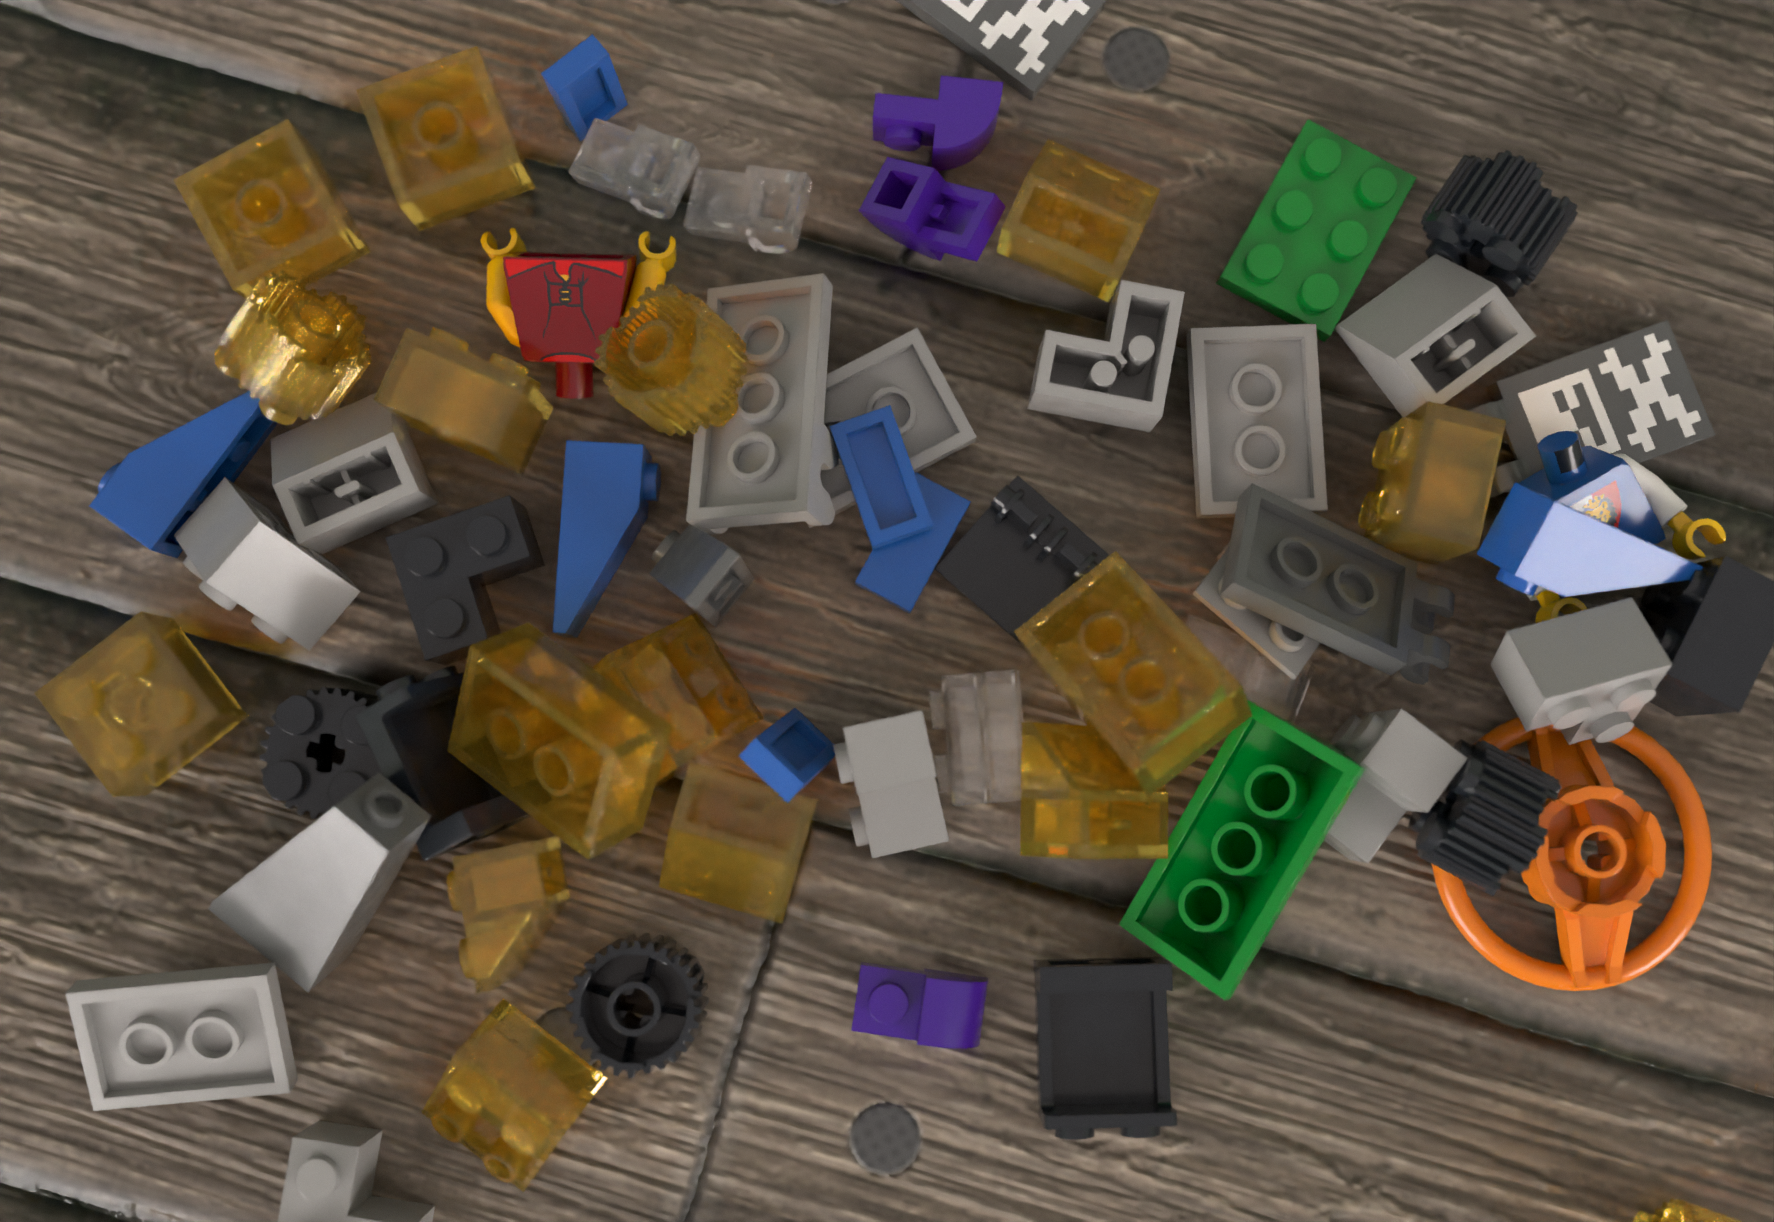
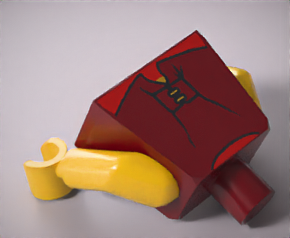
(564, 301)

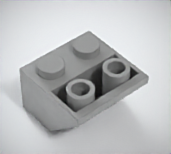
(1433, 333)
(348, 475)

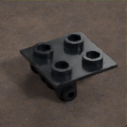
(1019, 557)

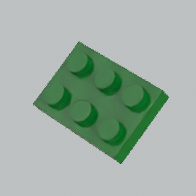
(1316, 230)

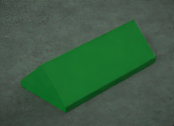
(1241, 848)

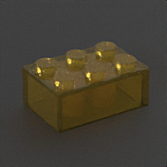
(1134, 673)
(558, 739)

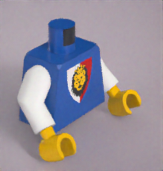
(1615, 492)

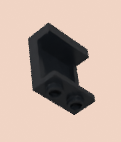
(411, 741)
(1103, 1045)

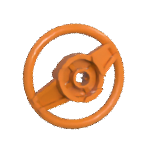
(1599, 899)

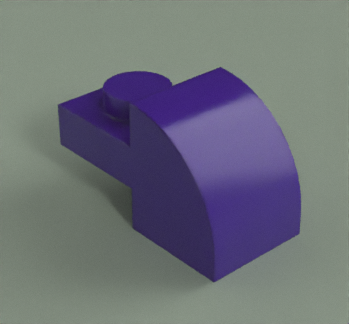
(954, 124)
(930, 214)
(920, 1005)

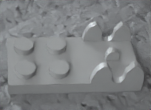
(772, 450)

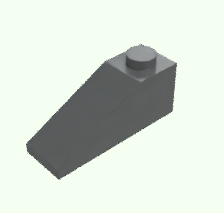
(701, 572)

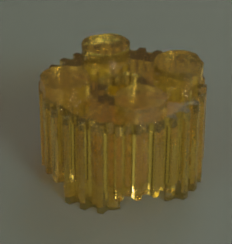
(294, 349)
(674, 362)

